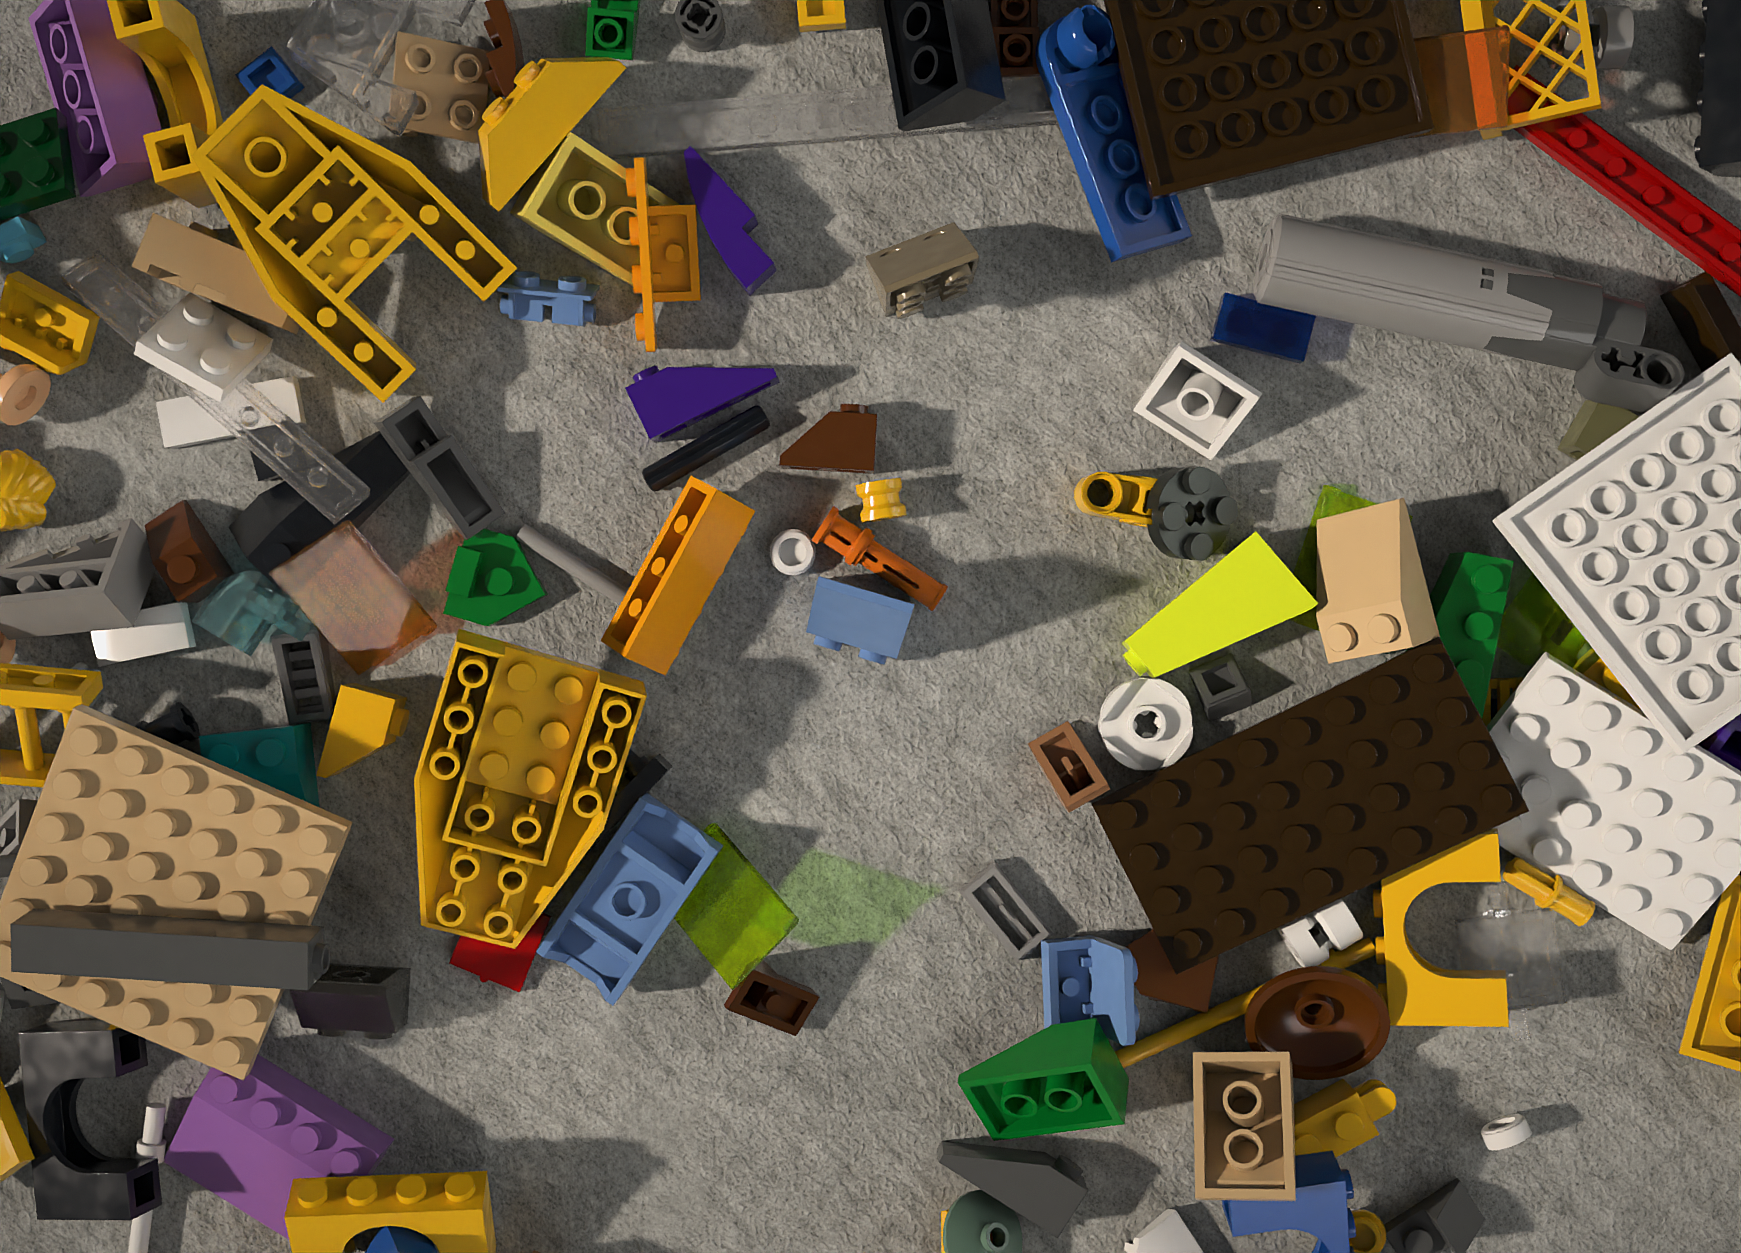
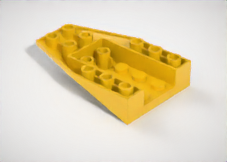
(514, 783)

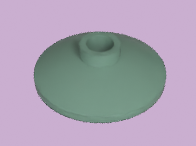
(974, 1218)

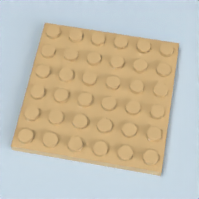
(167, 835)

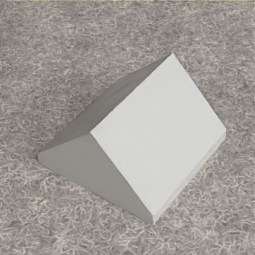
(1196, 400)

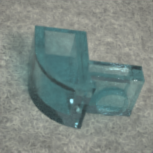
(245, 609)

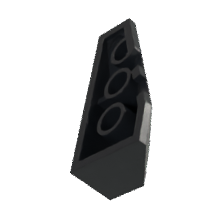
(285, 523)

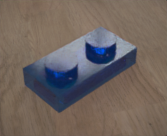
(1262, 328)

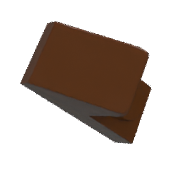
(772, 1000)

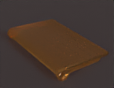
(1466, 79)
(353, 597)

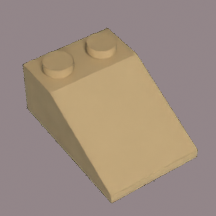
(1371, 583)
(1244, 1126)

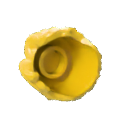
(23, 491)

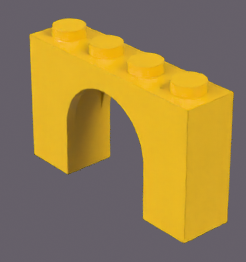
(173, 50)
(1415, 988)
(445, 1207)

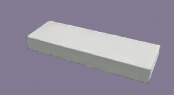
(187, 423)

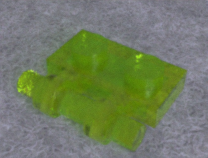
(1530, 624)

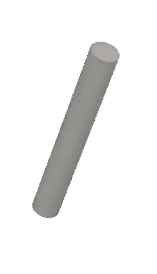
(572, 563)

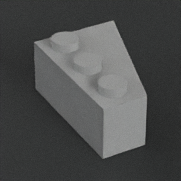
(77, 589)

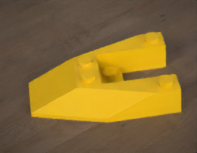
(324, 213)

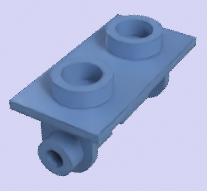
(530, 294)

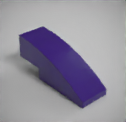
(728, 224)

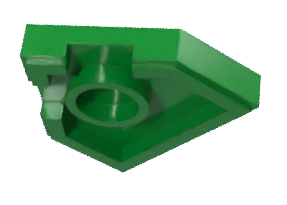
(490, 579)

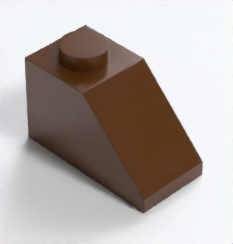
(836, 443)
(185, 554)

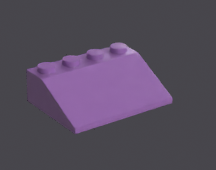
(264, 1132)

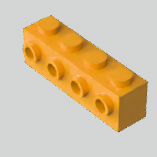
(677, 576)

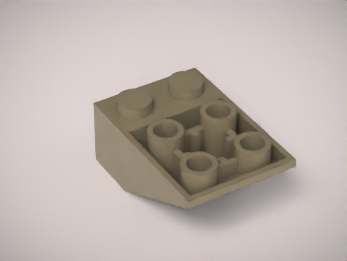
(923, 269)

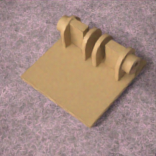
(447, 84)

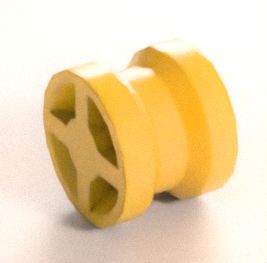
(881, 500)

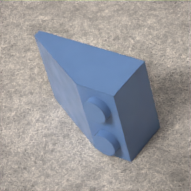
(858, 619)

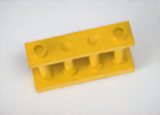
(42, 688)

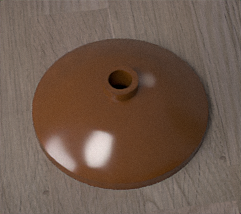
(1322, 1017)

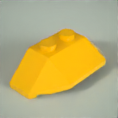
(537, 118)

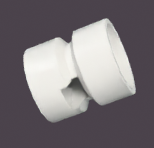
(1336, 928)

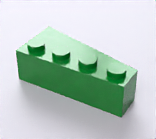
(1469, 616)

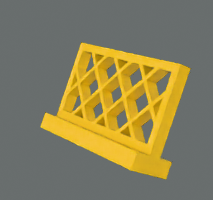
(1480, 15)

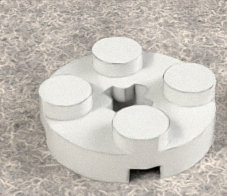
(1172, 719)

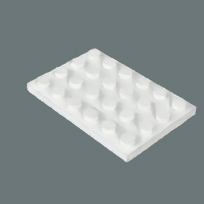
(1615, 803)

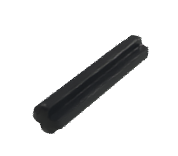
(706, 448)

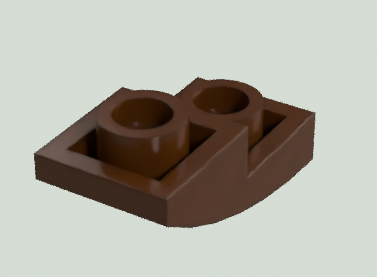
(1016, 36)
(509, 58)

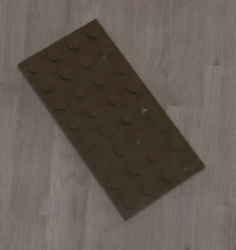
(1309, 805)

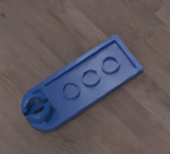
(1092, 109)

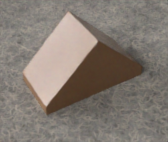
(1068, 767)

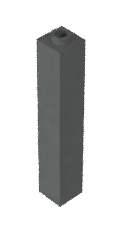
(169, 949)

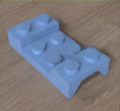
(630, 896)

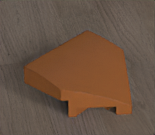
(1159, 981)

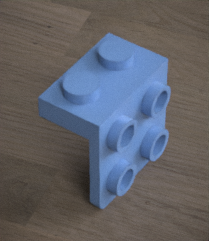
(1088, 981)

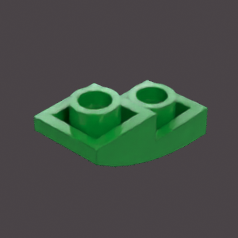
(612, 28)

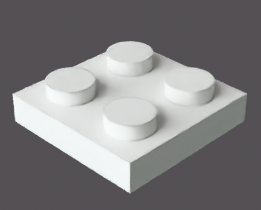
(203, 347)

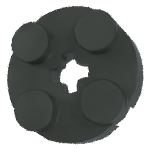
(1212, 513)

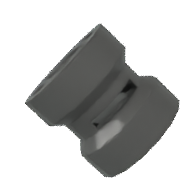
(702, 32)

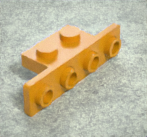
(667, 253)

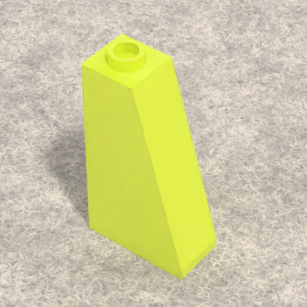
(1226, 604)

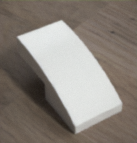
(155, 633)

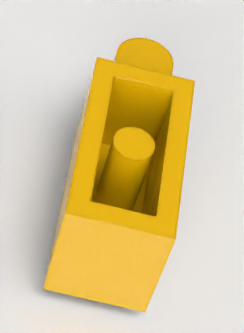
(1341, 1116)

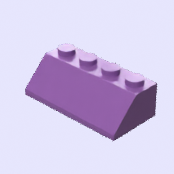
(99, 91)

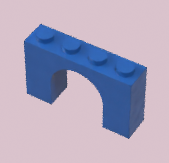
(1318, 1207)

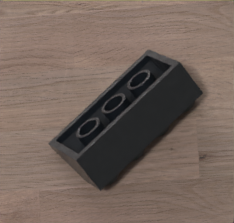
(940, 61)
(1719, 100)

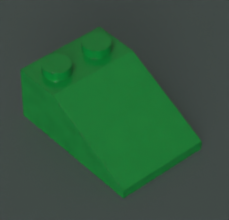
(1050, 1083)

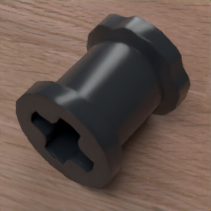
(173, 726)

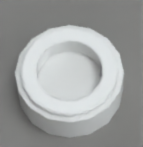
(792, 552)
(1505, 1132)

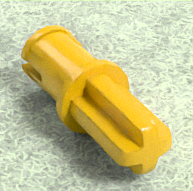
(1548, 891)

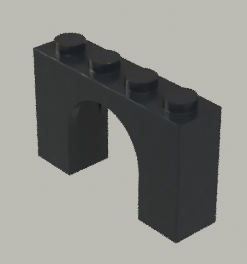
(67, 1172)

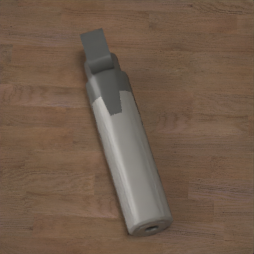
(1467, 305)

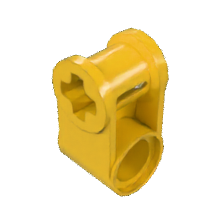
(1126, 498)

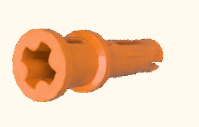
(860, 548)

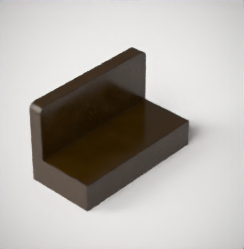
(1704, 320)

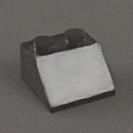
(356, 1000)

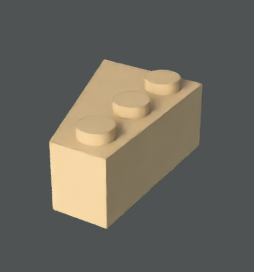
(209, 268)

